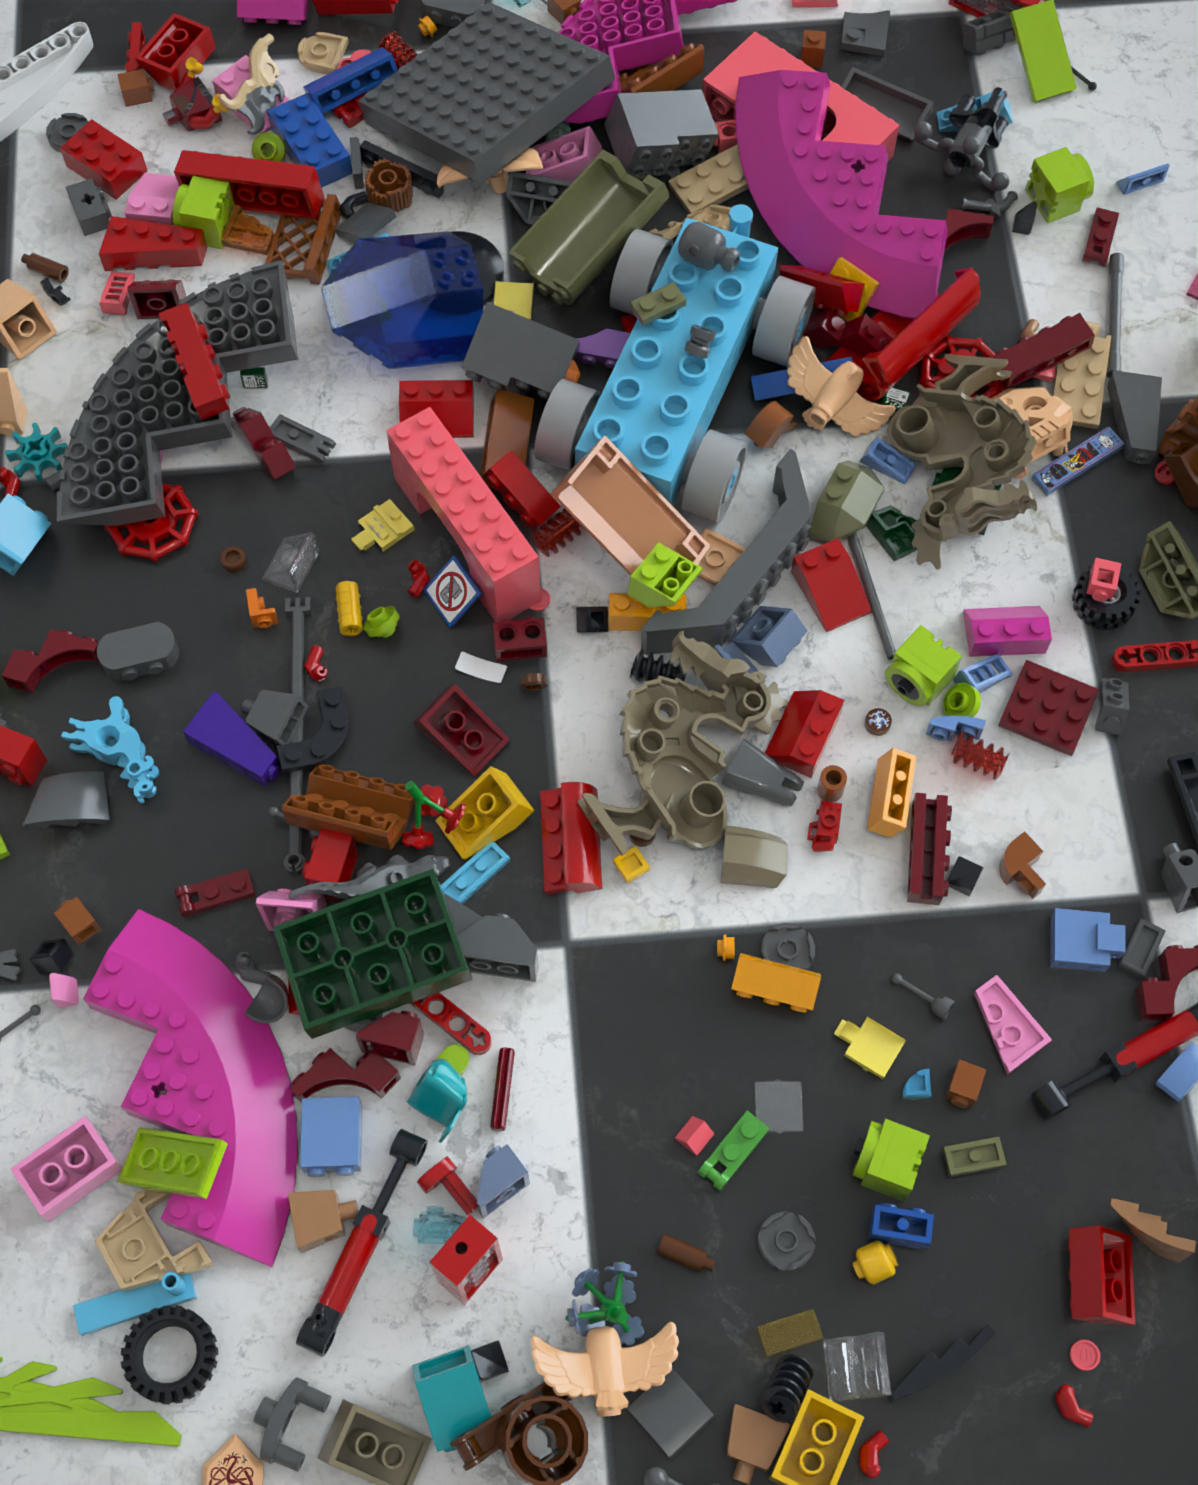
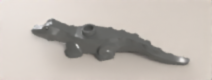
(372, 877)

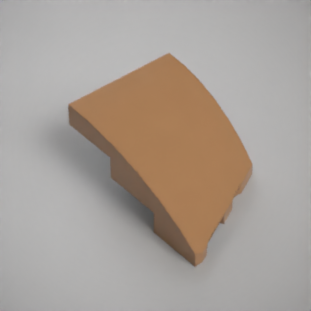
(1152, 1232)

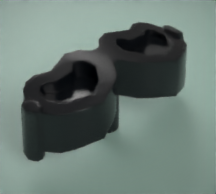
(55, 294)

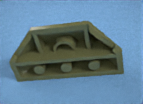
(846, 502)
(1170, 572)

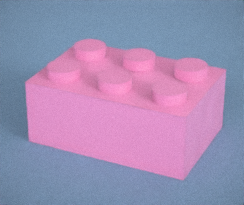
(66, 1169)

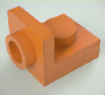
(258, 613)

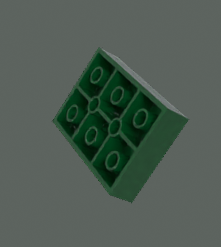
(372, 954)

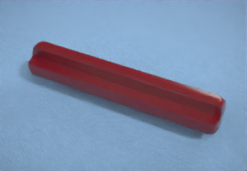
(502, 1089)

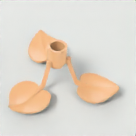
(526, 160)

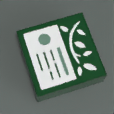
(254, 378)
(897, 398)

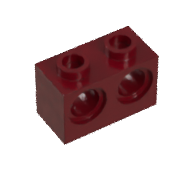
(520, 646)

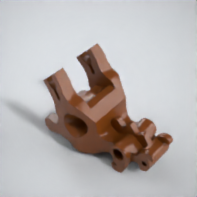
(1183, 429)

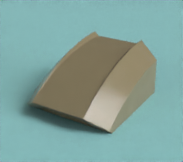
(753, 858)

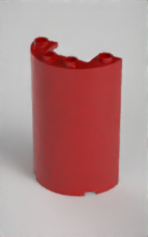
(912, 337)

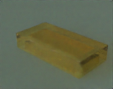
(789, 1333)

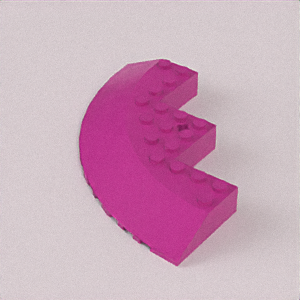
(631, 35)
(821, 202)
(219, 1079)

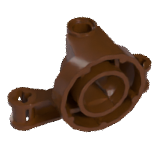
(509, 1430)

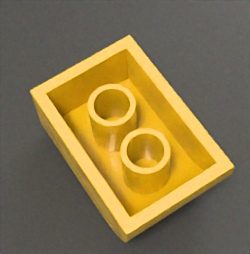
(816, 1443)

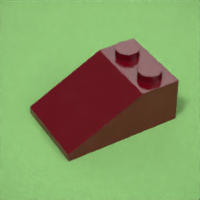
(461, 730)

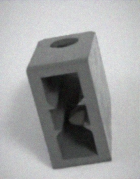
(275, 715)
(1181, 877)

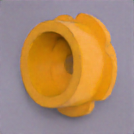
(426, 26)
(726, 947)

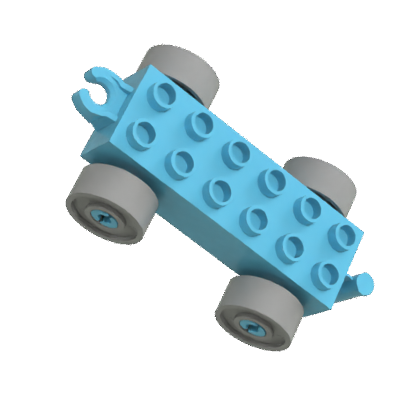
(661, 394)

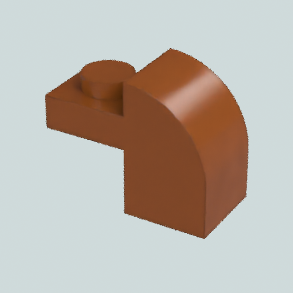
(770, 425)
(1017, 865)

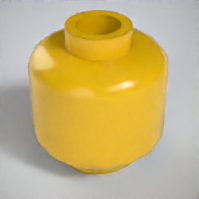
(875, 1262)

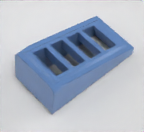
(967, 675)

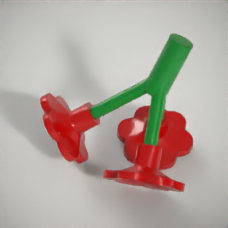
(429, 802)

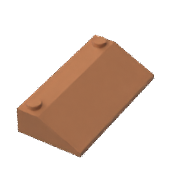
(624, 509)

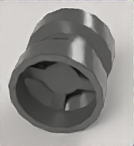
(700, 341)

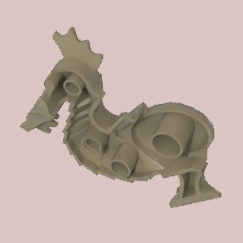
(966, 432)
(675, 760)

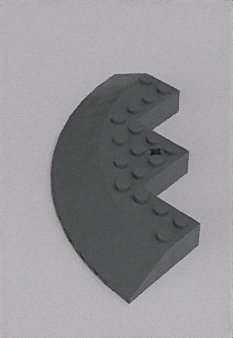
(145, 406)

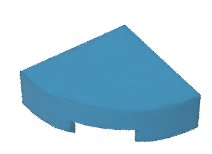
(918, 1086)

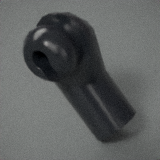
(352, 201)

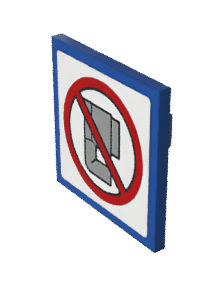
(452, 591)

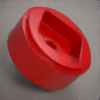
(1164, 474)

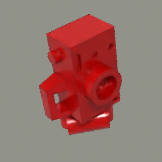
(827, 827)

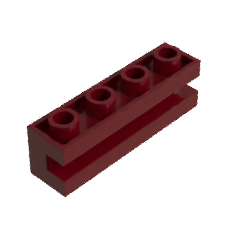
(1046, 349)
(928, 849)

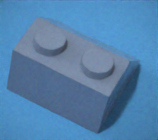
(770, 635)
(500, 1179)

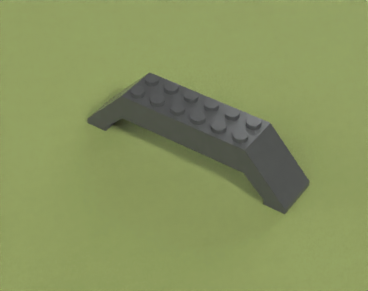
(748, 577)

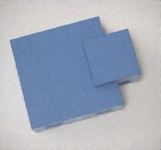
(1084, 940)

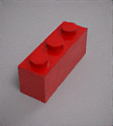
(521, 490)

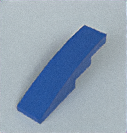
(776, 383)

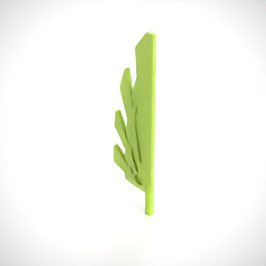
(71, 1412)

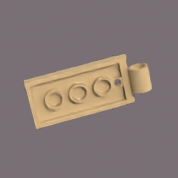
(710, 181)
(1082, 381)

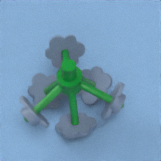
(616, 1295)

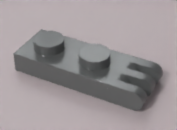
(302, 438)

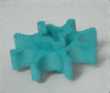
(36, 452)

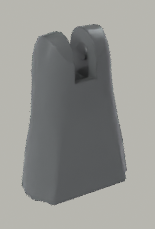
(761, 775)

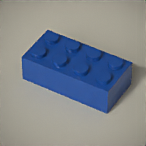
(310, 139)

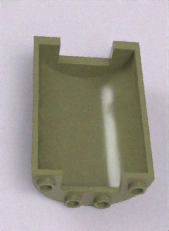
(586, 228)

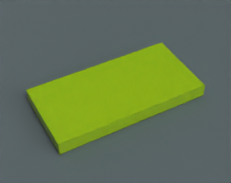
(1043, 50)
(172, 1162)

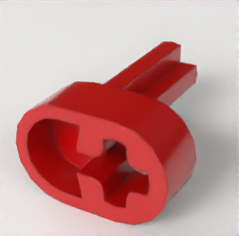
(445, 1173)

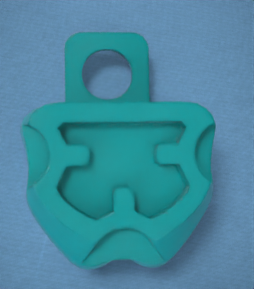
(440, 1094)

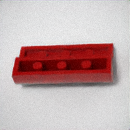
(569, 841)

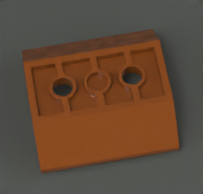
(665, 74)
(352, 805)

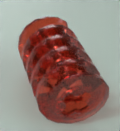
(398, 47)
(555, 532)
(979, 755)

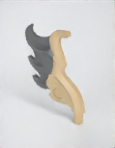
(259, 92)

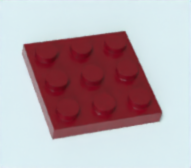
(1048, 707)

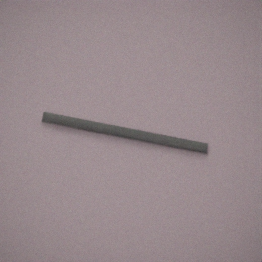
(872, 596)

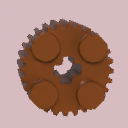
(389, 185)

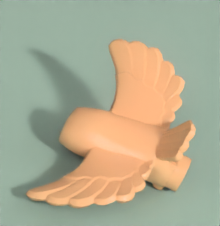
(834, 393)
(606, 1367)

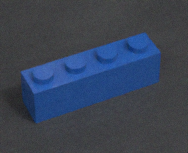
(351, 80)

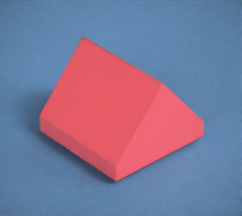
(695, 1135)

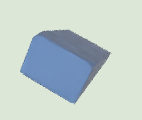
(887, 461)

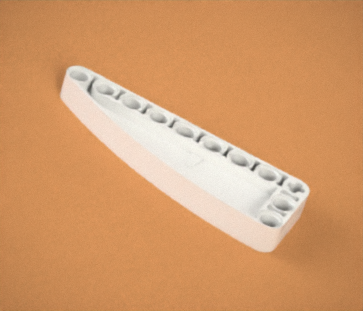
(39, 73)

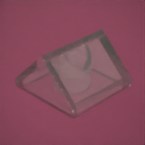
(292, 561)

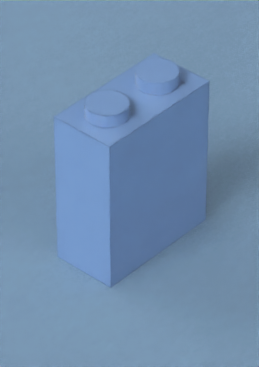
(331, 1136)

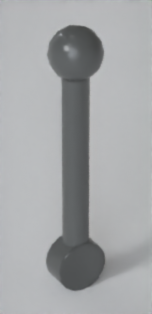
(34, 1010)

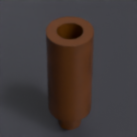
(45, 266)
(685, 1254)

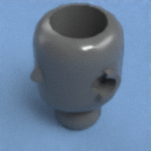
(707, 248)

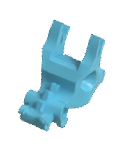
(117, 744)

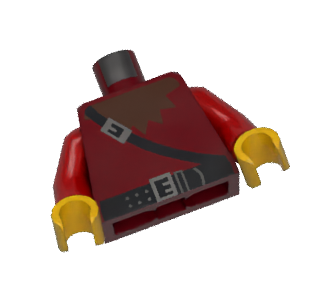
(193, 102)

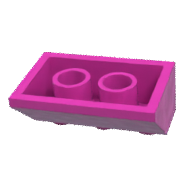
(273, 10)
(1007, 631)

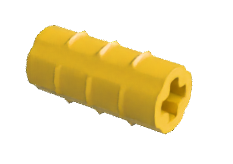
(349, 608)

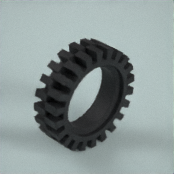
(144, 1330)

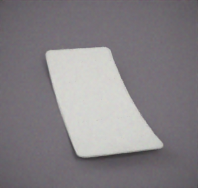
(480, 668)

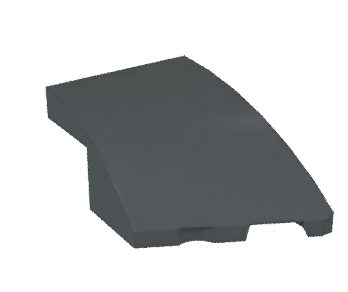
(69, 800)

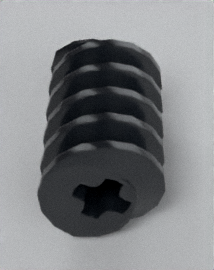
(652, 669)
(786, 1388)

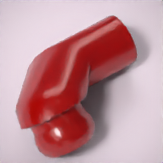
(869, 1454)

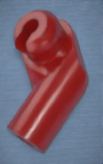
(10, 482)
(420, 578)
(313, 665)
(1069, 1408)

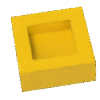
(631, 864)

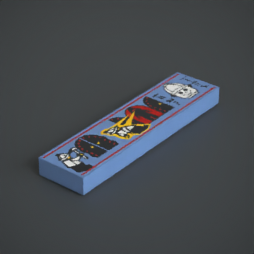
(1077, 461)

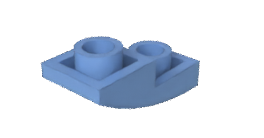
(944, 727)
(1181, 1074)

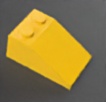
(491, 812)

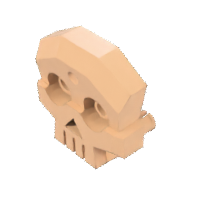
(1048, 419)

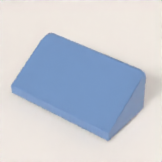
(1143, 179)

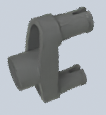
(276, 1417)

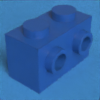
(901, 1226)

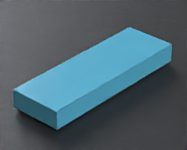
(475, 872)

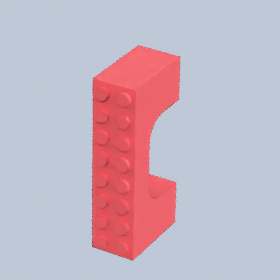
(845, 117)
(441, 477)

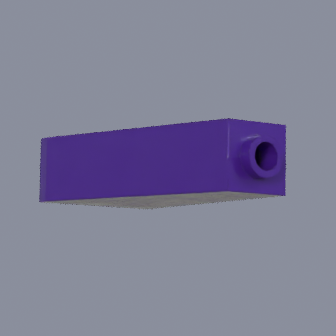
(229, 739)

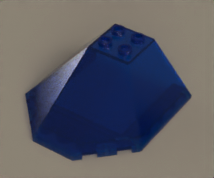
(407, 298)

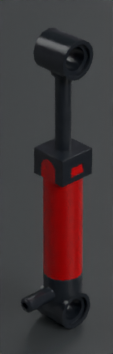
(1123, 1059)
(368, 1229)

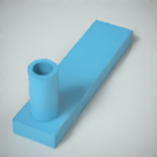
(129, 1305)

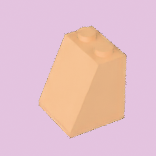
(22, 320)

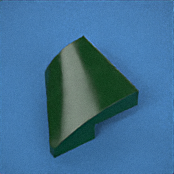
(893, 531)

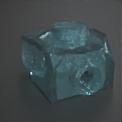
(436, 1225)

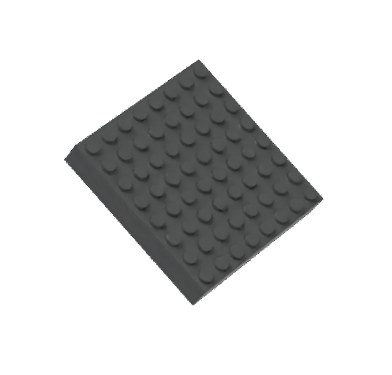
(486, 91)

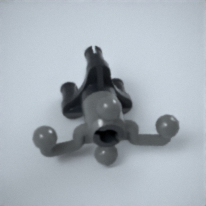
(976, 130)

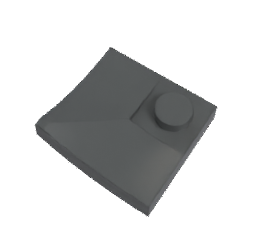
(865, 32)

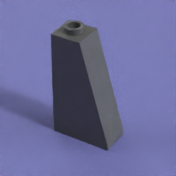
(1136, 412)

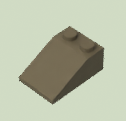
(373, 1447)

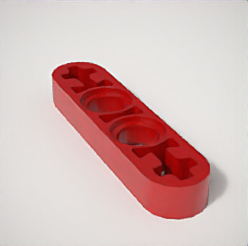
(1161, 651)
(449, 1013)

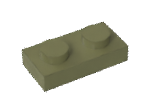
(658, 303)
(974, 1156)

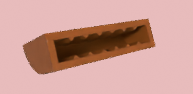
(506, 428)

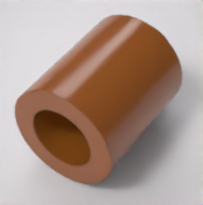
(832, 783)

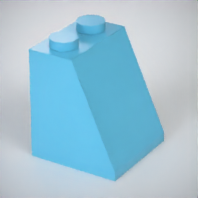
(19, 532)

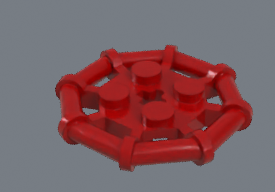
(944, 369)
(159, 529)

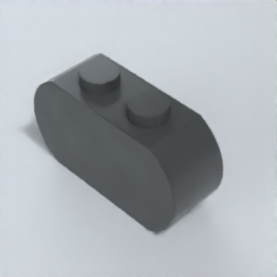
(450, 11)
(138, 651)

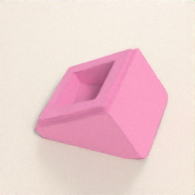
(63, 990)

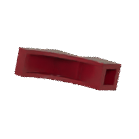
(966, 225)
(861, 333)
(259, 437)
(60, 648)
(1157, 997)
(330, 1070)

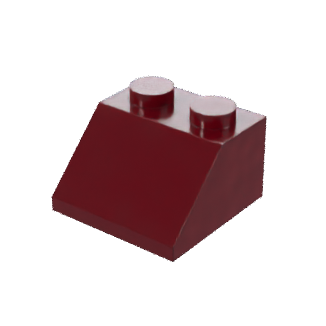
(154, 297)
(393, 1037)

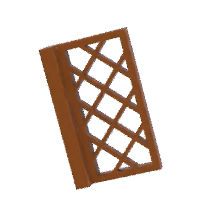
(315, 257)

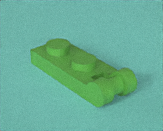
(734, 1149)

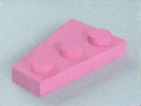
(1010, 1024)

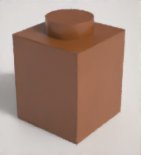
(563, 8)
(813, 48)
(136, 87)
(77, 920)
(965, 1084)

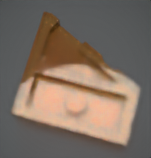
(247, 233)

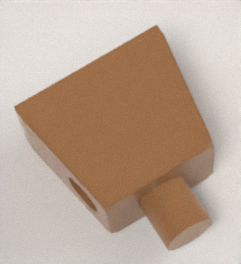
(319, 1217)
(753, 1442)

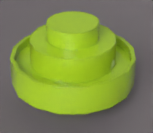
(269, 147)
(381, 622)
(962, 700)

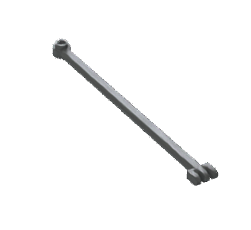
(297, 688)

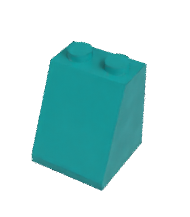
(451, 1395)

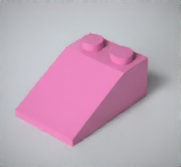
(230, 82)
(567, 155)
(153, 199)
(279, 908)

